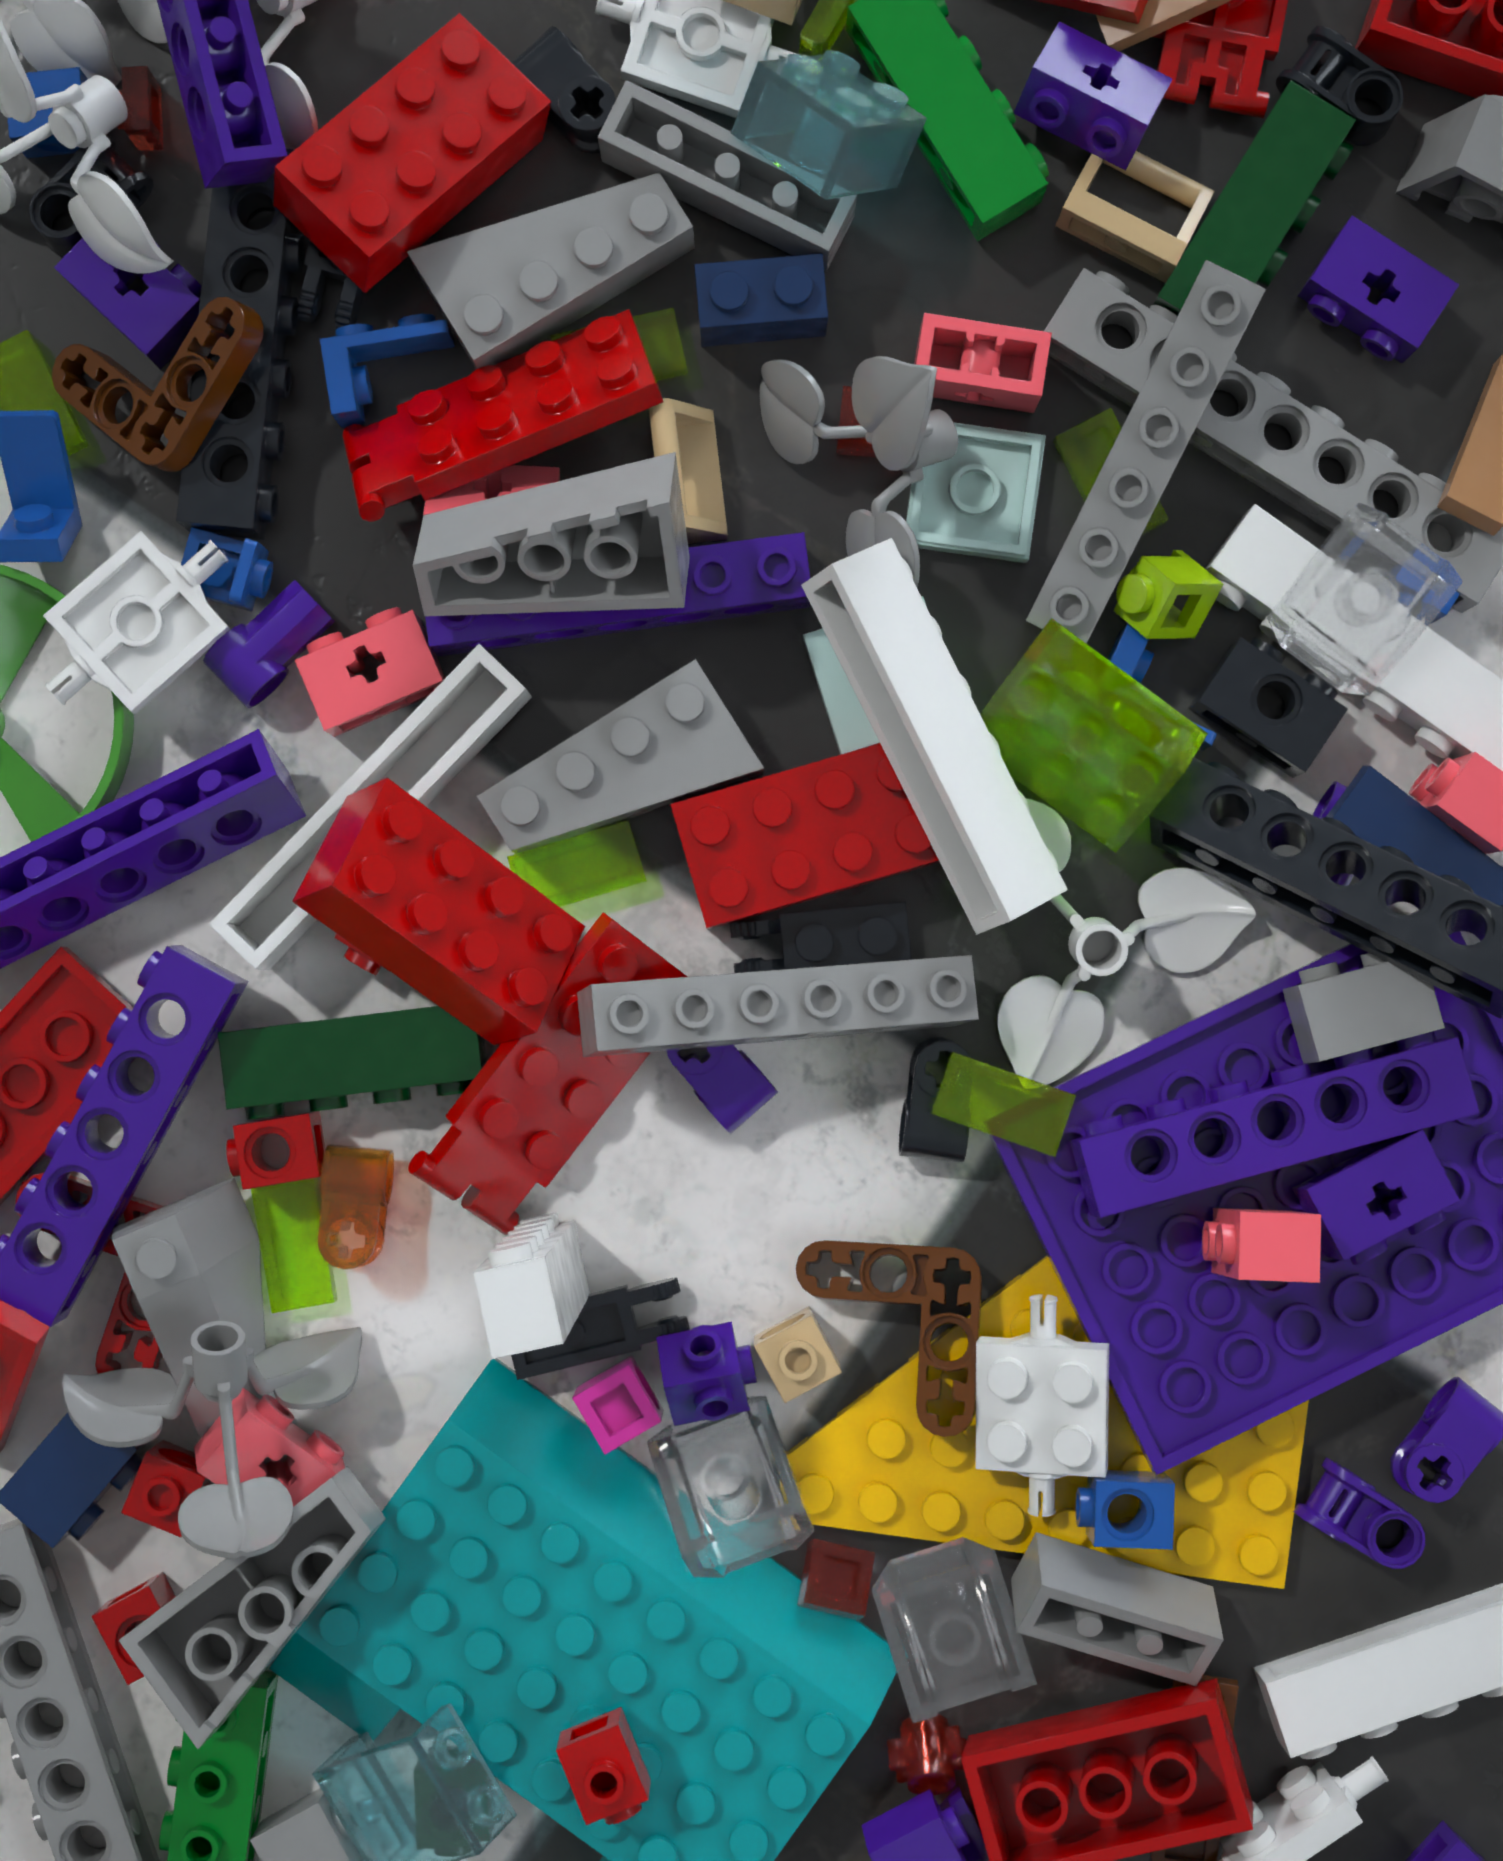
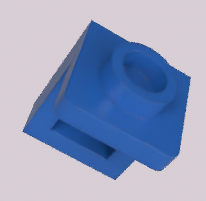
(242, 577)

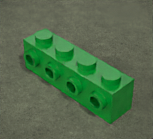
(967, 125)
(221, 1784)

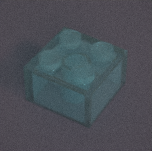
(828, 124)

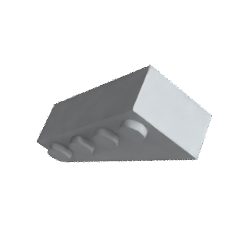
(1461, 160)
(551, 266)
(561, 546)
(637, 758)
(236, 1618)

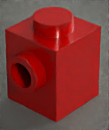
(604, 1768)

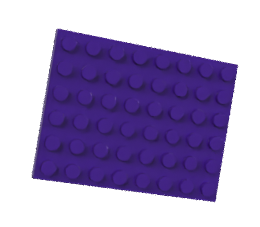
(1221, 1354)

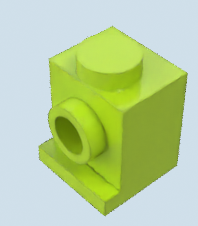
(1151, 588)

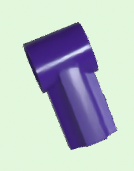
(256, 655)

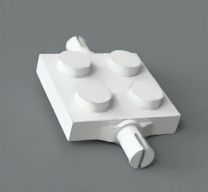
(694, 48)
(137, 622)
(1042, 1405)
(1303, 1814)

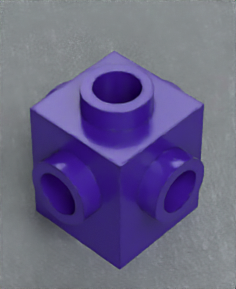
(705, 1373)

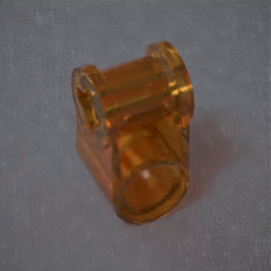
(357, 1190)

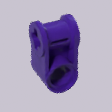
(725, 1083)
(1454, 1435)
(1352, 1513)

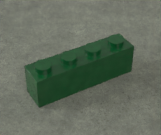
(1266, 194)
(348, 1057)

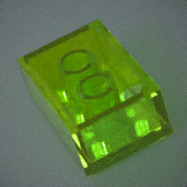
(1088, 736)

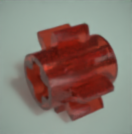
(927, 1755)

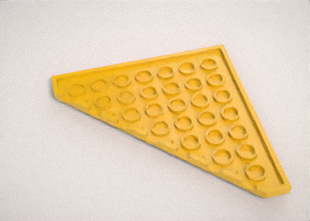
(893, 1477)

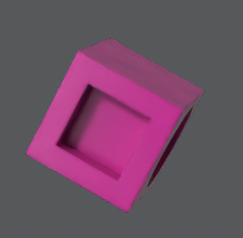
(618, 1404)

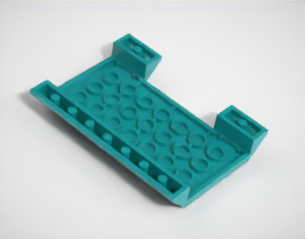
(553, 1590)

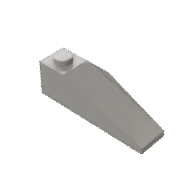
(193, 1268)

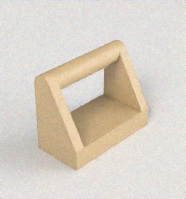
(1126, 234)
(692, 435)

